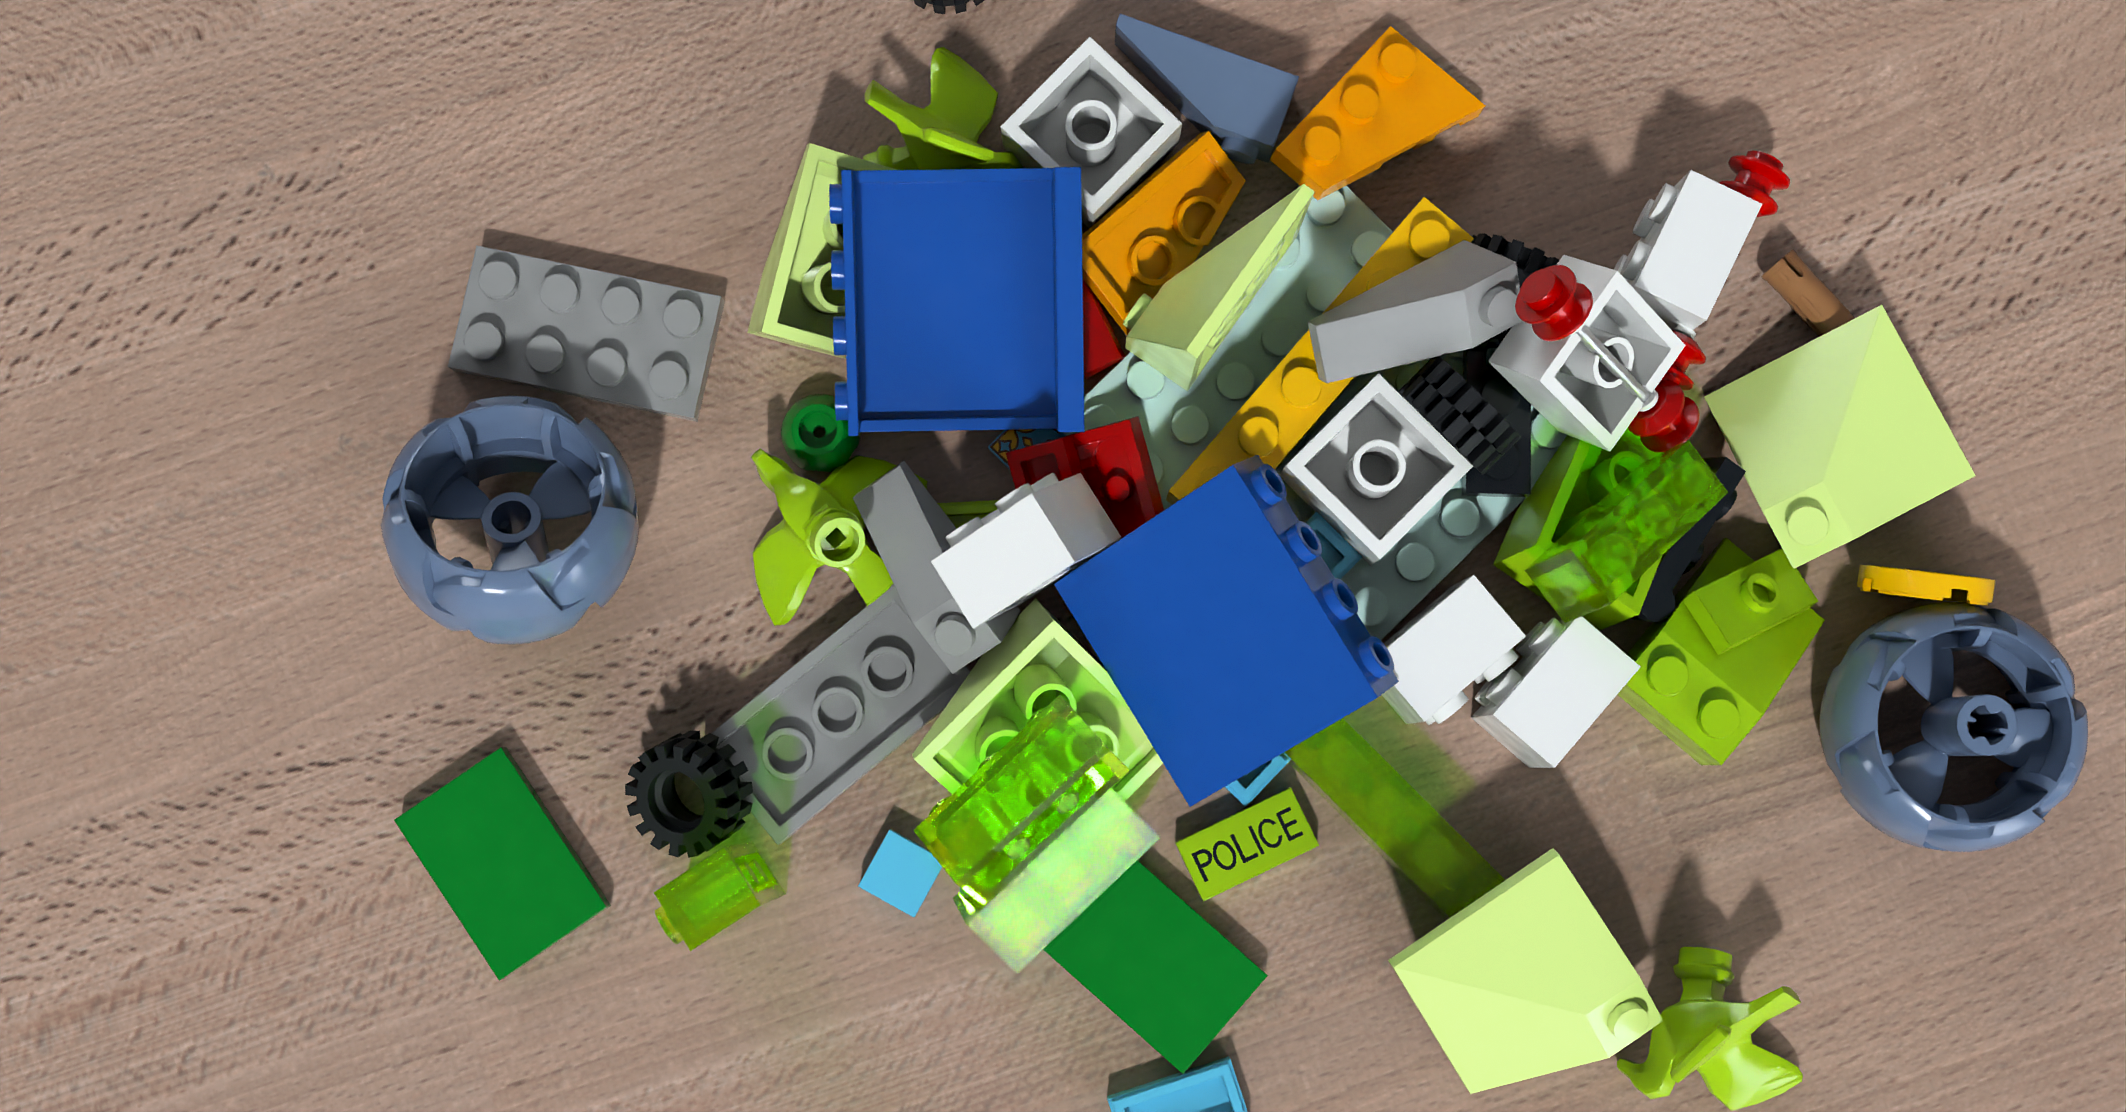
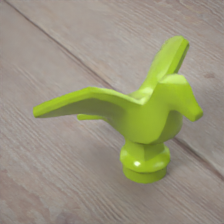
(948, 128)
(816, 530)
(1714, 1037)

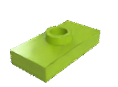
(1750, 601)

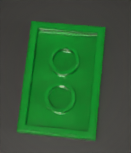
(502, 863)
(1157, 965)

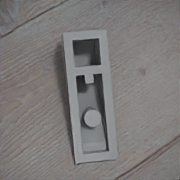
(1419, 314)
(908, 535)

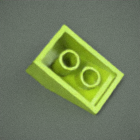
(1564, 493)
(1705, 697)

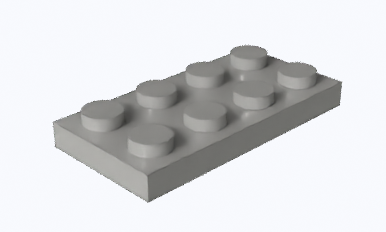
(586, 333)
(837, 715)

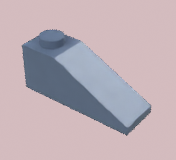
(1213, 88)

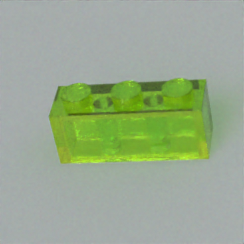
(1626, 532)
(1020, 800)
(1060, 880)
(717, 895)

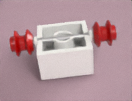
(1692, 243)
(1595, 358)

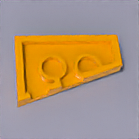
(1373, 113)
(1159, 226)

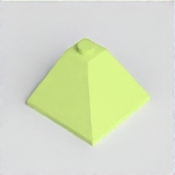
(795, 288)
(1204, 301)
(1838, 437)
(1014, 682)
(1526, 981)

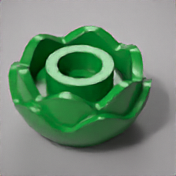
(813, 452)

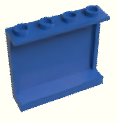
(959, 299)
(1227, 630)

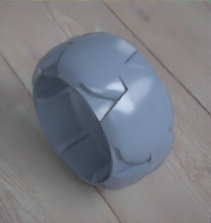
(528, 589)
(1900, 791)

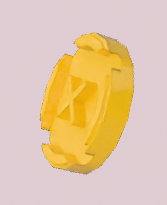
(1926, 584)

